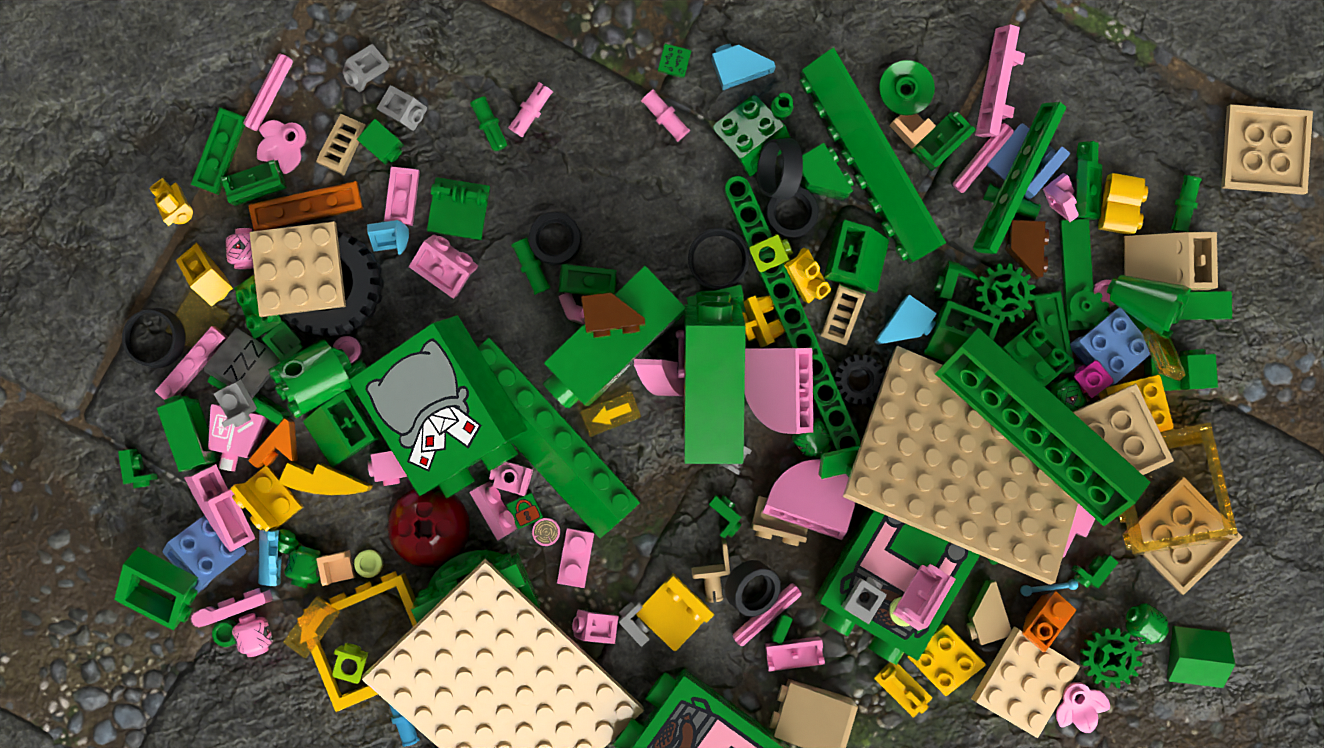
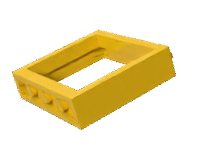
(341, 601)

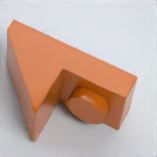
(281, 439)

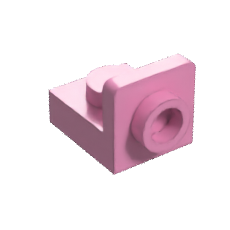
(1060, 197)
(595, 627)

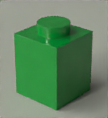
(381, 142)

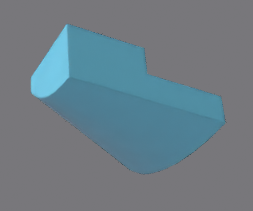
(269, 562)

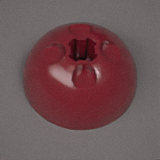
(439, 517)

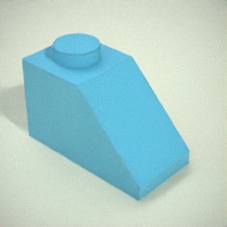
(739, 65)
(907, 322)

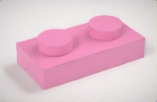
(402, 195)
(493, 510)
(575, 558)

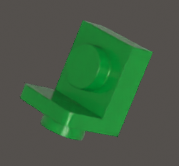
(131, 466)
(1099, 570)

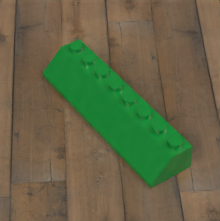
(871, 157)
(1043, 428)
(560, 451)

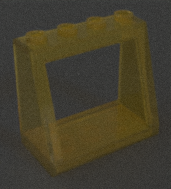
(1178, 438)

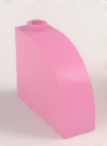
(780, 388)
(810, 501)

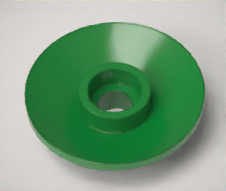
(916, 78)

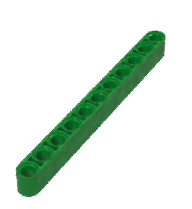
(792, 302)

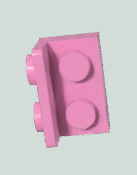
(443, 265)

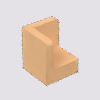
(912, 128)
(335, 567)

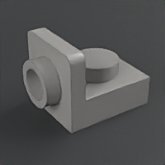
(364, 67)
(402, 108)
(235, 403)
(635, 628)

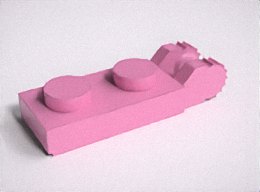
(230, 607)

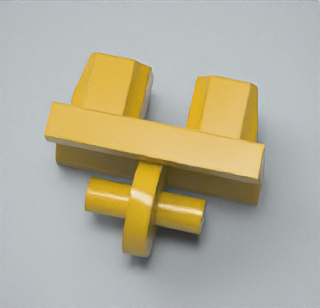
(171, 202)
(807, 276)
(756, 323)

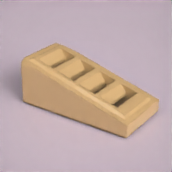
(342, 166)
(836, 336)

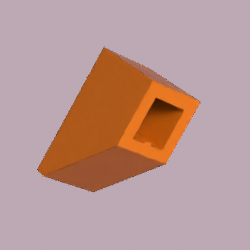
(1047, 619)

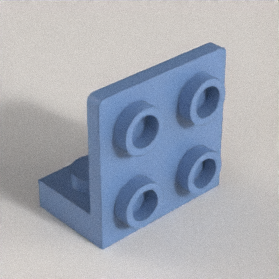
(1006, 155)
(1114, 343)
(201, 552)

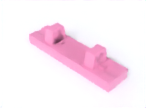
(1001, 60)

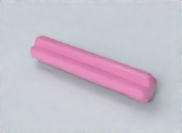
(268, 92)
(982, 158)
(759, 622)

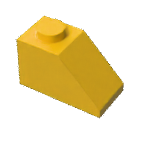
(204, 275)

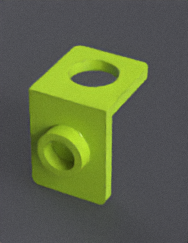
(782, 251)
(353, 652)

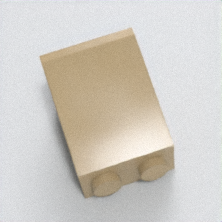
(813, 716)

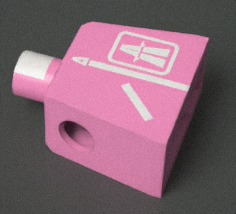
(233, 440)

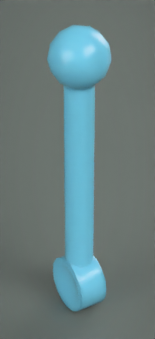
(1027, 590)

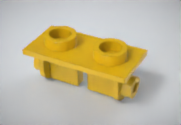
(903, 689)

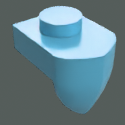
(388, 235)

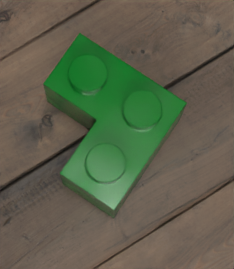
(1198, 367)

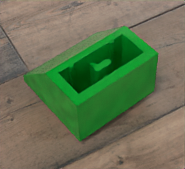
(823, 175)
(856, 256)
(954, 327)
(1038, 354)
(340, 428)

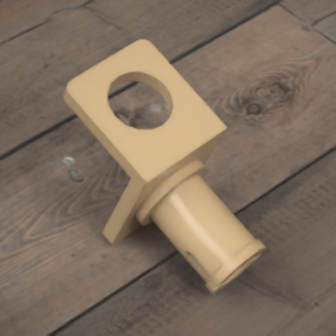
(712, 574)

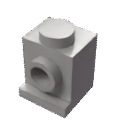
(864, 610)

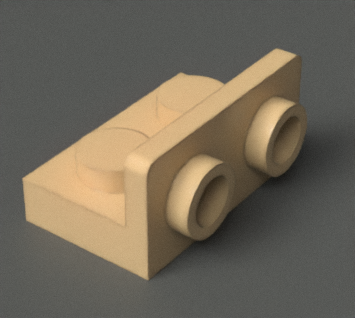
(768, 525)

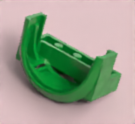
(462, 564)

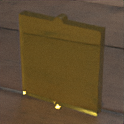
(198, 317)

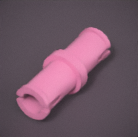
(530, 109)
(665, 115)

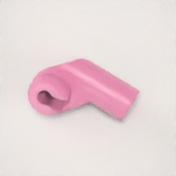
(572, 311)

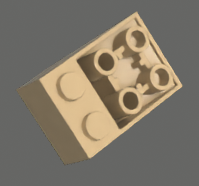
(1174, 258)

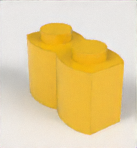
(1122, 204)

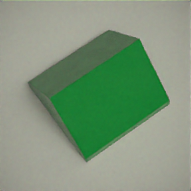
(1200, 657)

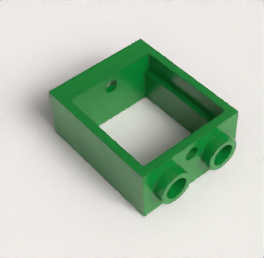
(187, 433)
(163, 575)

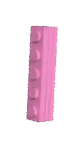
(192, 363)

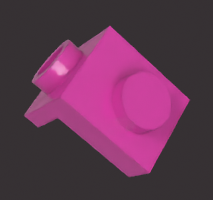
(1093, 378)

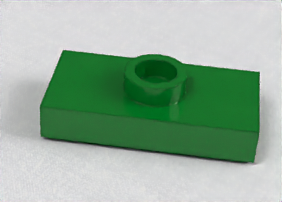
(586, 280)

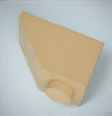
(988, 616)

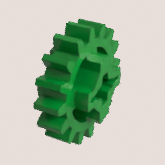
(1011, 283)
(1120, 651)

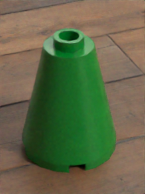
(1150, 301)

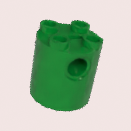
(311, 377)

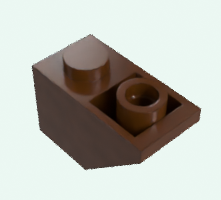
(1026, 246)
(608, 313)

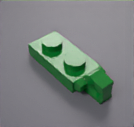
(1088, 181)

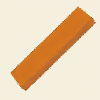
(305, 206)

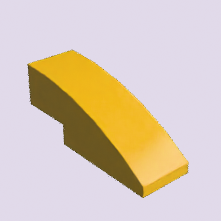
(322, 480)

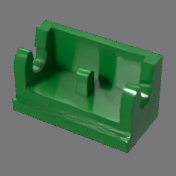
(943, 140)
(253, 183)

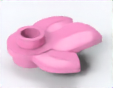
(277, 145)
(1082, 710)

